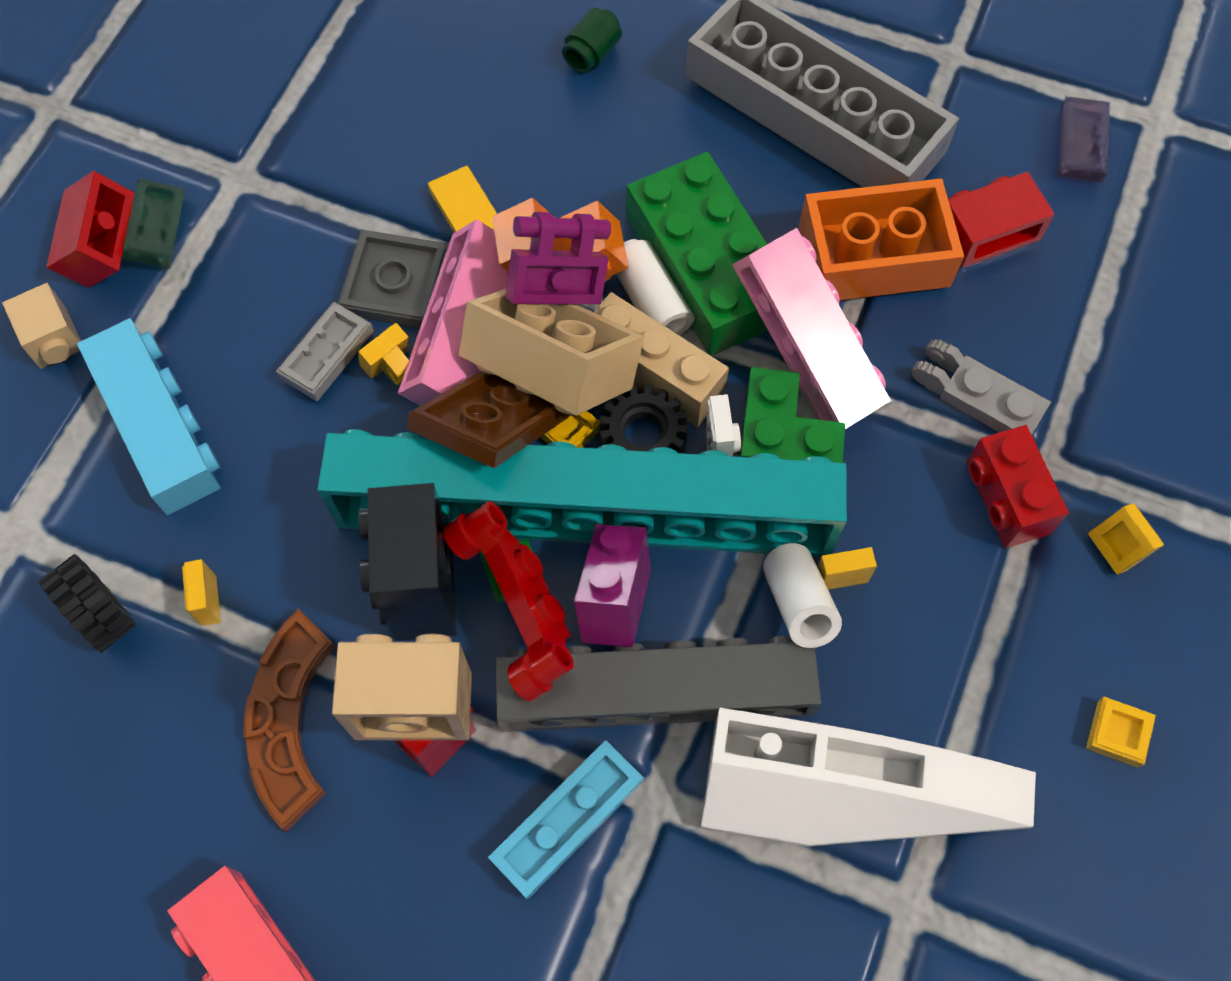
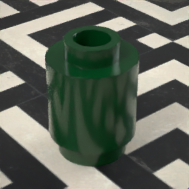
(591, 40)

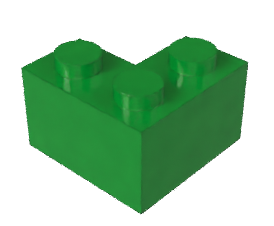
(772, 422)

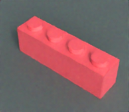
(234, 933)

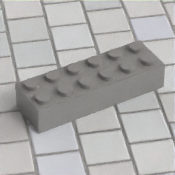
(818, 95)

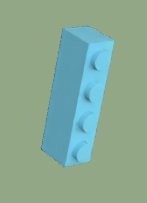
(148, 416)

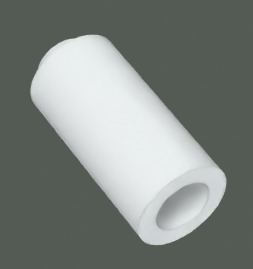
(653, 288)
(802, 596)

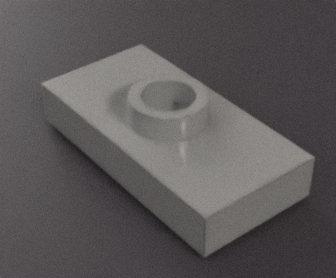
(325, 351)

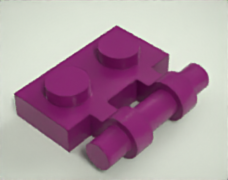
(555, 275)

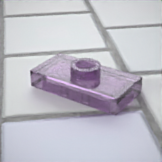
(1083, 139)

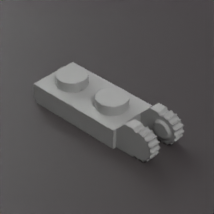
(979, 389)

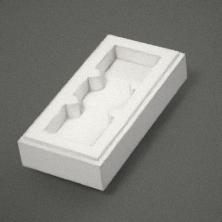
(720, 431)

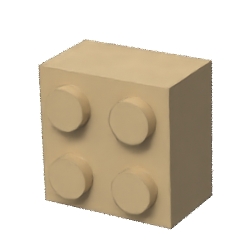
(402, 688)

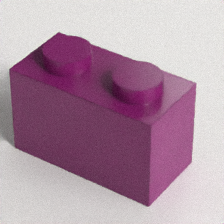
(613, 585)

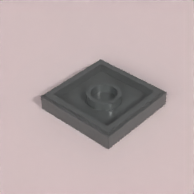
(392, 277)

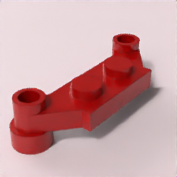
(525, 592)

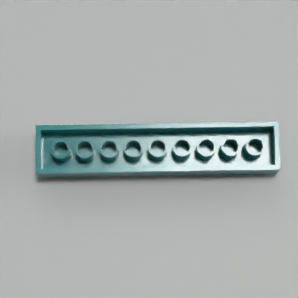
(567, 490)

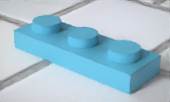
(566, 819)

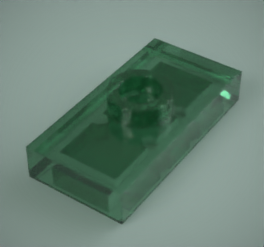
(153, 223)

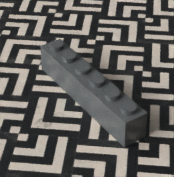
(666, 685)

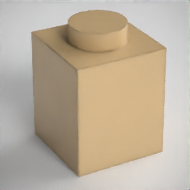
(43, 325)

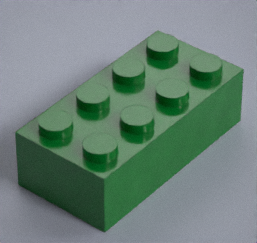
(698, 236)

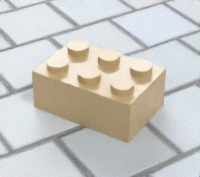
(551, 350)

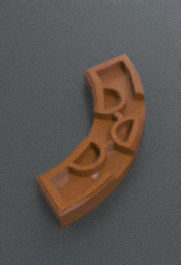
(274, 720)

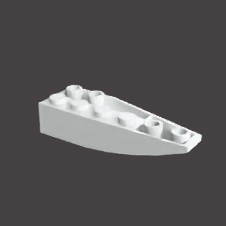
(852, 786)

